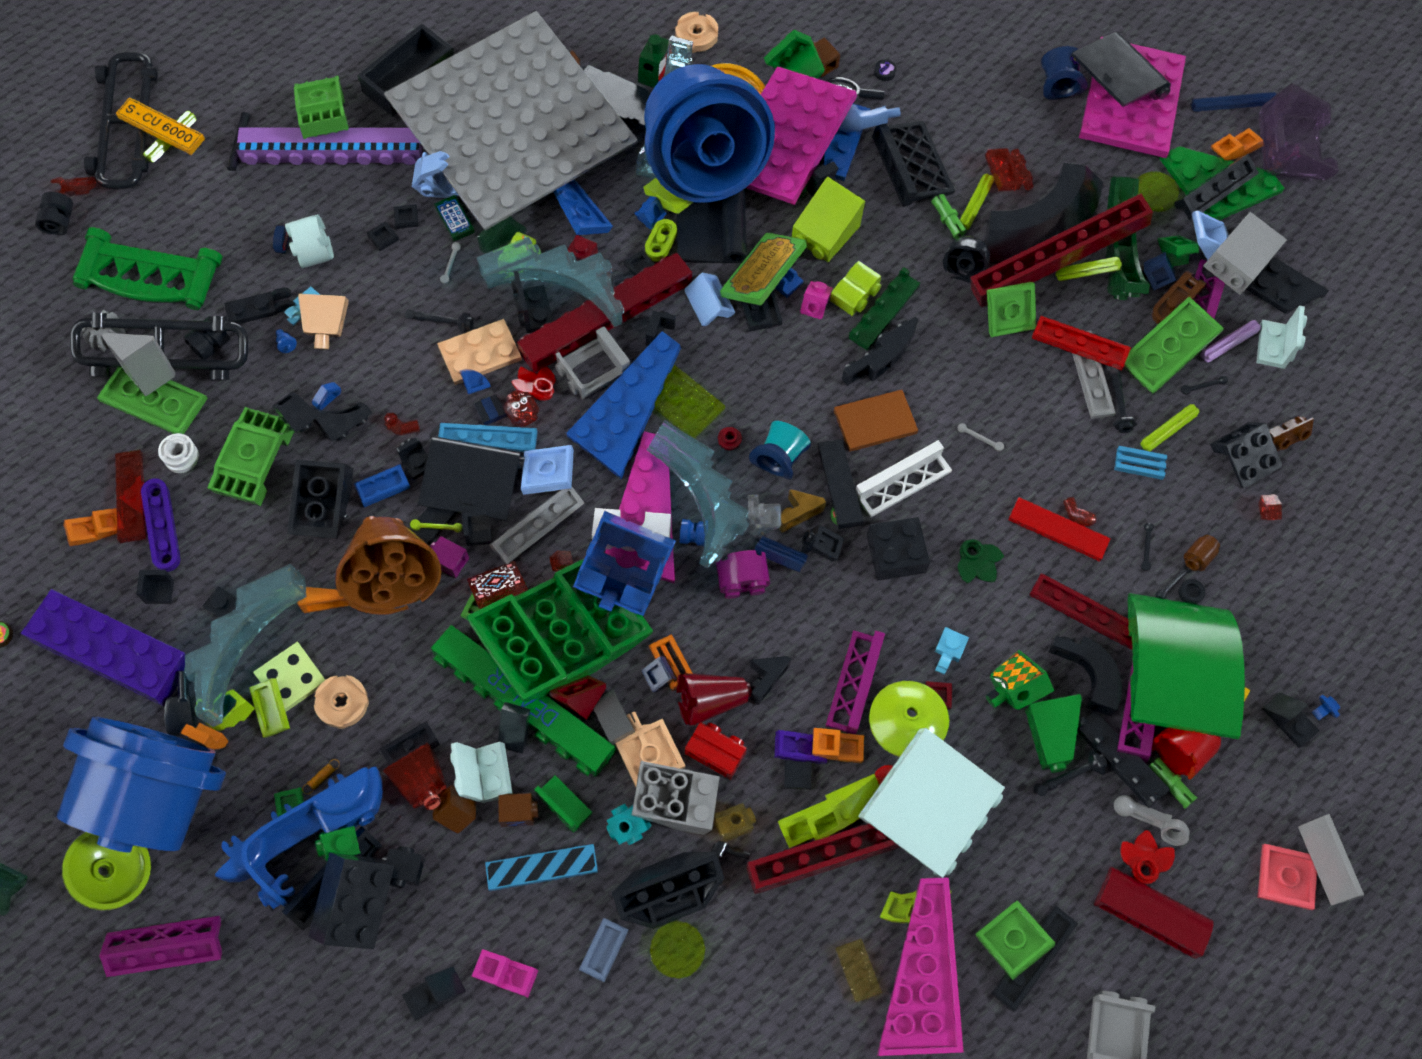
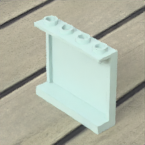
(932, 802)

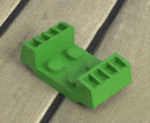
(320, 107)
(249, 456)

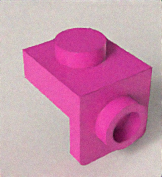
(816, 299)

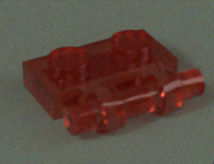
(1004, 170)

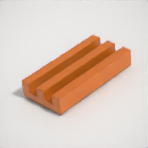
(661, 643)

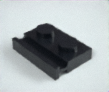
(762, 316)

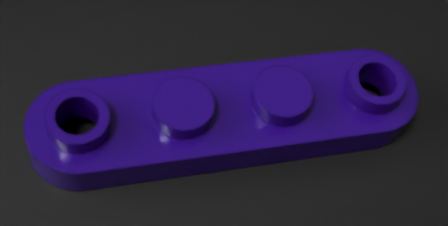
(160, 525)

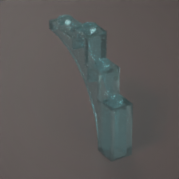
(557, 266)
(692, 464)
(232, 634)

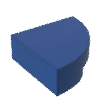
(474, 380)

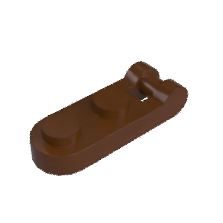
(1176, 295)

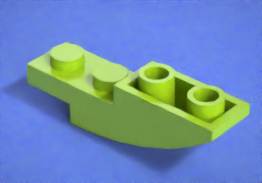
(830, 815)

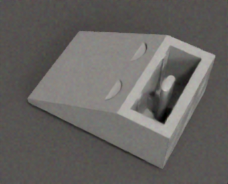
(676, 797)

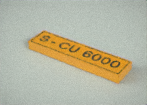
(160, 126)

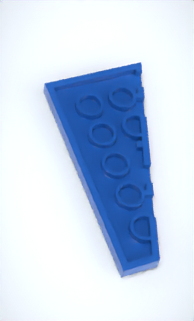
(621, 413)

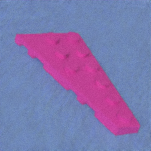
(645, 492)
(925, 994)

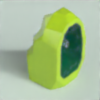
(234, 710)

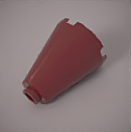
(709, 695)

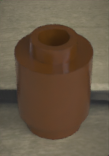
(1201, 553)

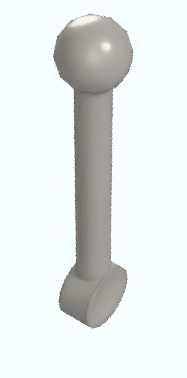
(445, 278)
(998, 446)

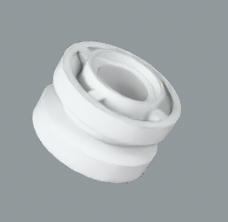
(171, 446)

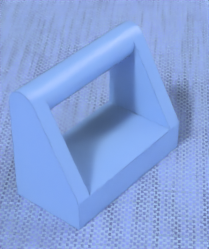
(1209, 232)

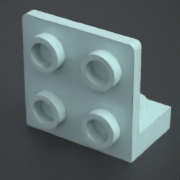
(1280, 341)
(481, 771)

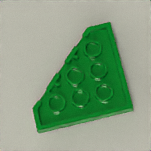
(1193, 168)

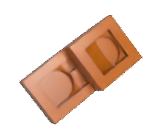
(1237, 146)
(92, 528)
(205, 736)
(837, 745)

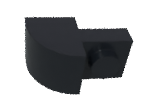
(820, 175)

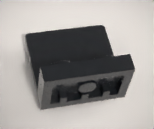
(531, 305)
(1250, 452)

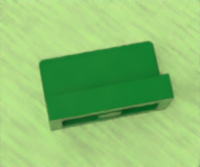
(563, 803)

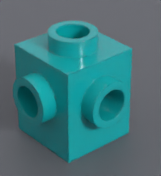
(622, 833)

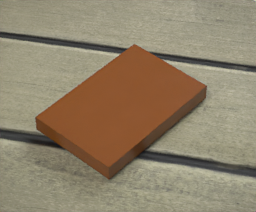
(875, 420)

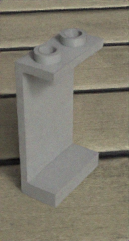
(1245, 253)

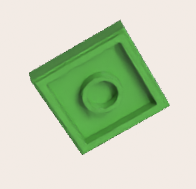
(1011, 309)
(1015, 940)

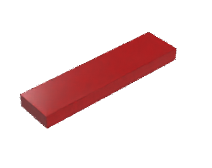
(1081, 342)
(1059, 529)

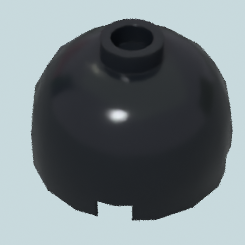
(967, 255)

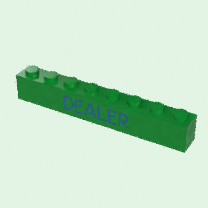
(546, 718)

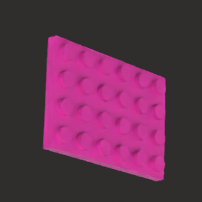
(805, 122)
(1142, 125)

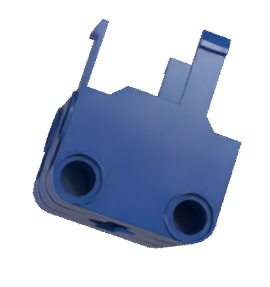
(618, 585)

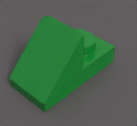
(1178, 249)

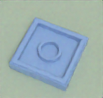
(547, 469)

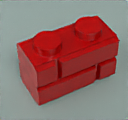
(715, 749)

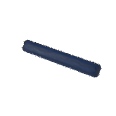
(1231, 101)

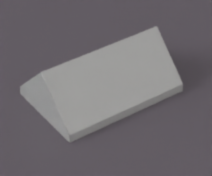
(141, 360)
(1331, 860)

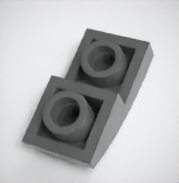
(613, 717)

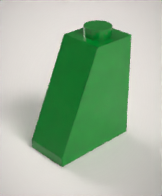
(1054, 730)

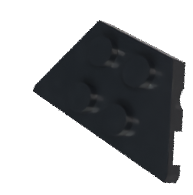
(1285, 287)

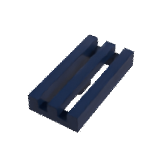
(781, 554)

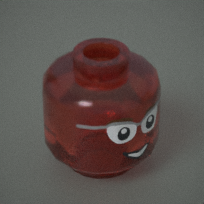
(521, 408)

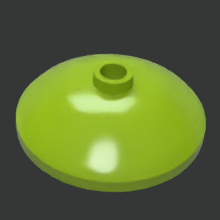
(893, 725)
(125, 878)

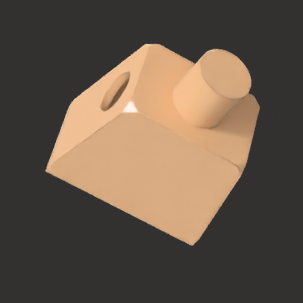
(322, 317)

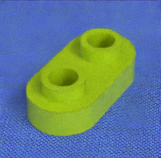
(660, 241)

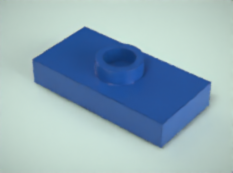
(382, 485)

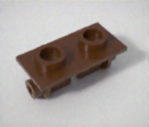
(1295, 430)

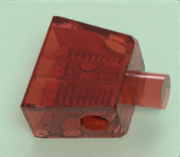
(418, 777)

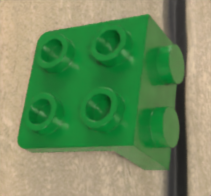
(796, 54)

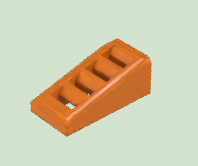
(321, 599)

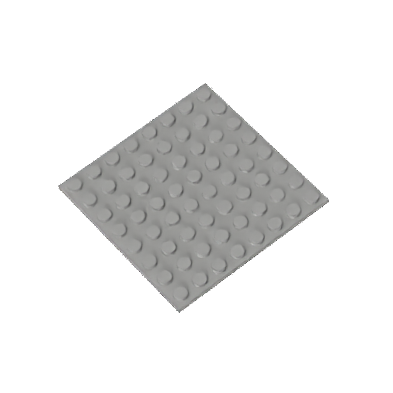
(511, 119)

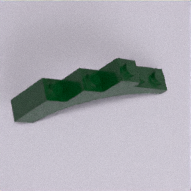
(1129, 279)

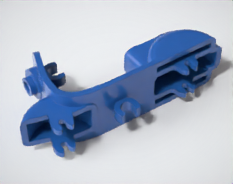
(343, 804)

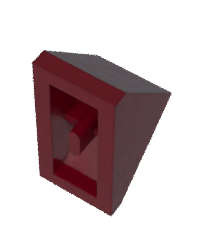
(579, 695)

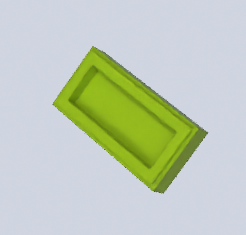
(269, 707)

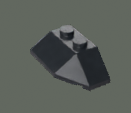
(669, 889)

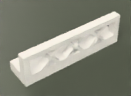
(897, 472)

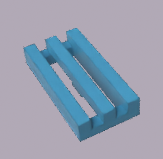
(1161, 465)

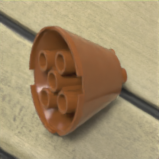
(386, 567)

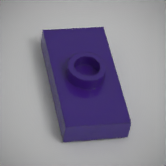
(795, 747)

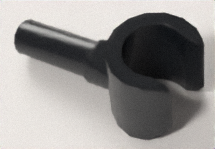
(722, 848)

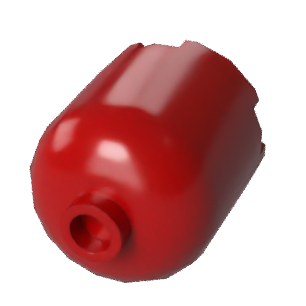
(1185, 750)

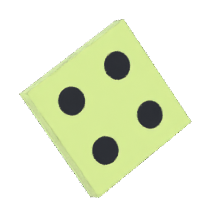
(294, 673)

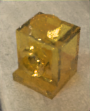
(730, 831)

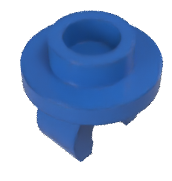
(1328, 706)

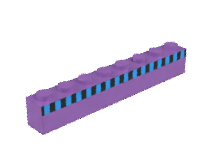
(343, 147)

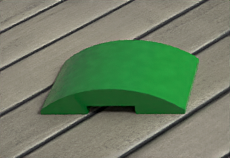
(555, 634)
(1186, 666)

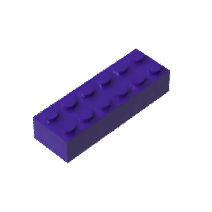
(106, 647)

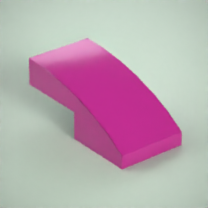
(505, 973)

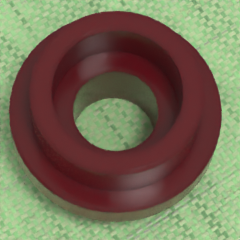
(729, 444)

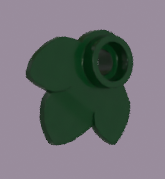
(981, 564)

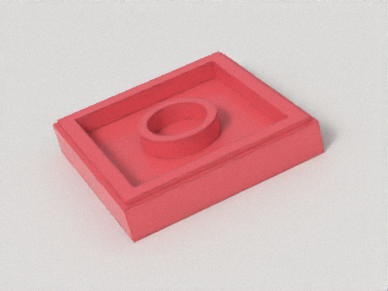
(1287, 877)

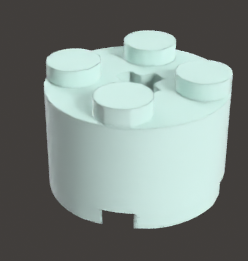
(309, 241)

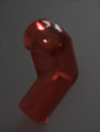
(399, 427)
(1079, 515)

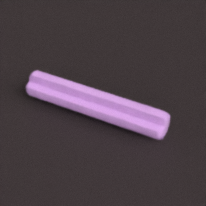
(1230, 341)

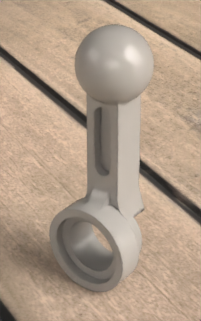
(1126, 806)

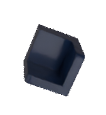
(1159, 271)

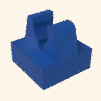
(650, 212)
(789, 283)

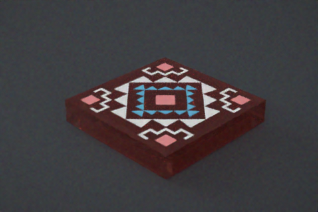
(497, 584)

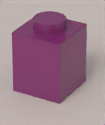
(451, 556)

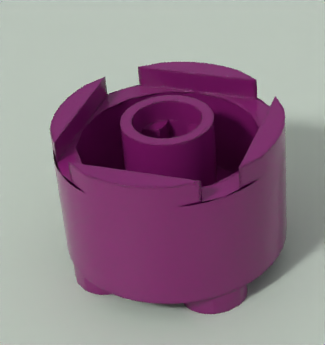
(743, 573)

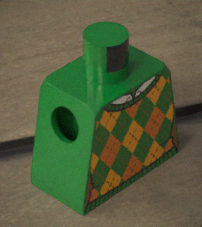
(1018, 682)

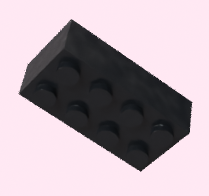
(405, 60)

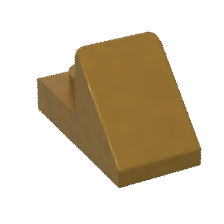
(804, 508)

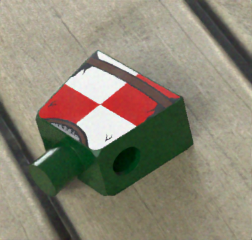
(653, 55)

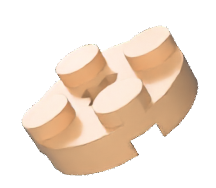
(694, 21)
(340, 687)

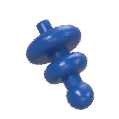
(285, 342)

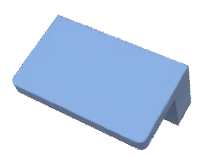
(707, 300)

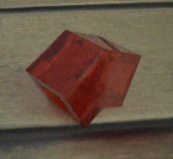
(1270, 507)
(560, 560)

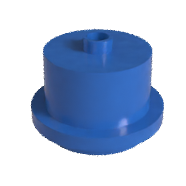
(706, 133)
(135, 784)

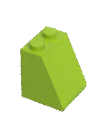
(829, 219)

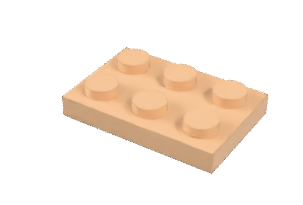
(480, 350)

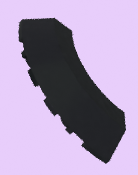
(1066, 206)

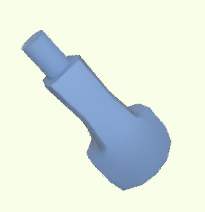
(862, 119)

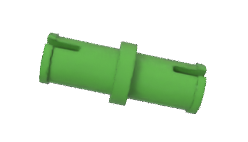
(949, 216)
(1174, 782)

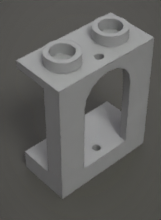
(603, 342)

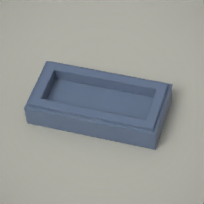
(603, 950)

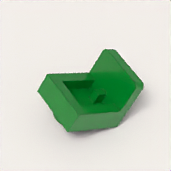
(337, 841)

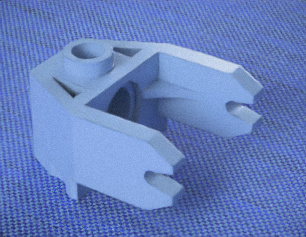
(429, 177)

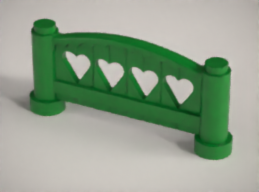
(100, 253)

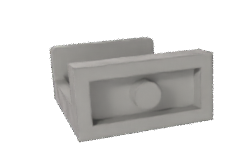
(1119, 1027)

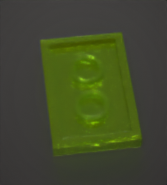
(687, 403)

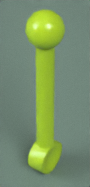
(416, 525)

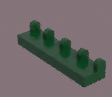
(884, 310)

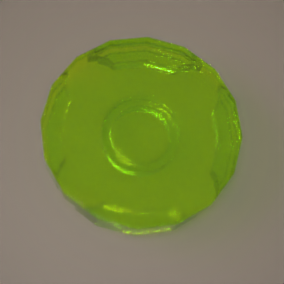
(1158, 190)
(678, 961)

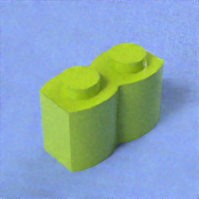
(855, 288)

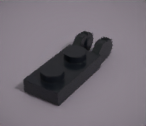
(258, 306)

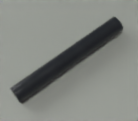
(234, 157)

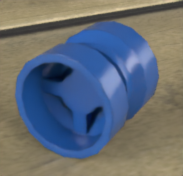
(692, 532)

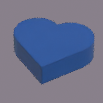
(325, 395)

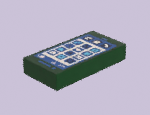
(454, 218)

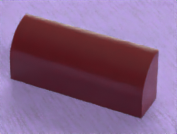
(1154, 913)

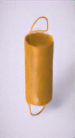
(321, 776)

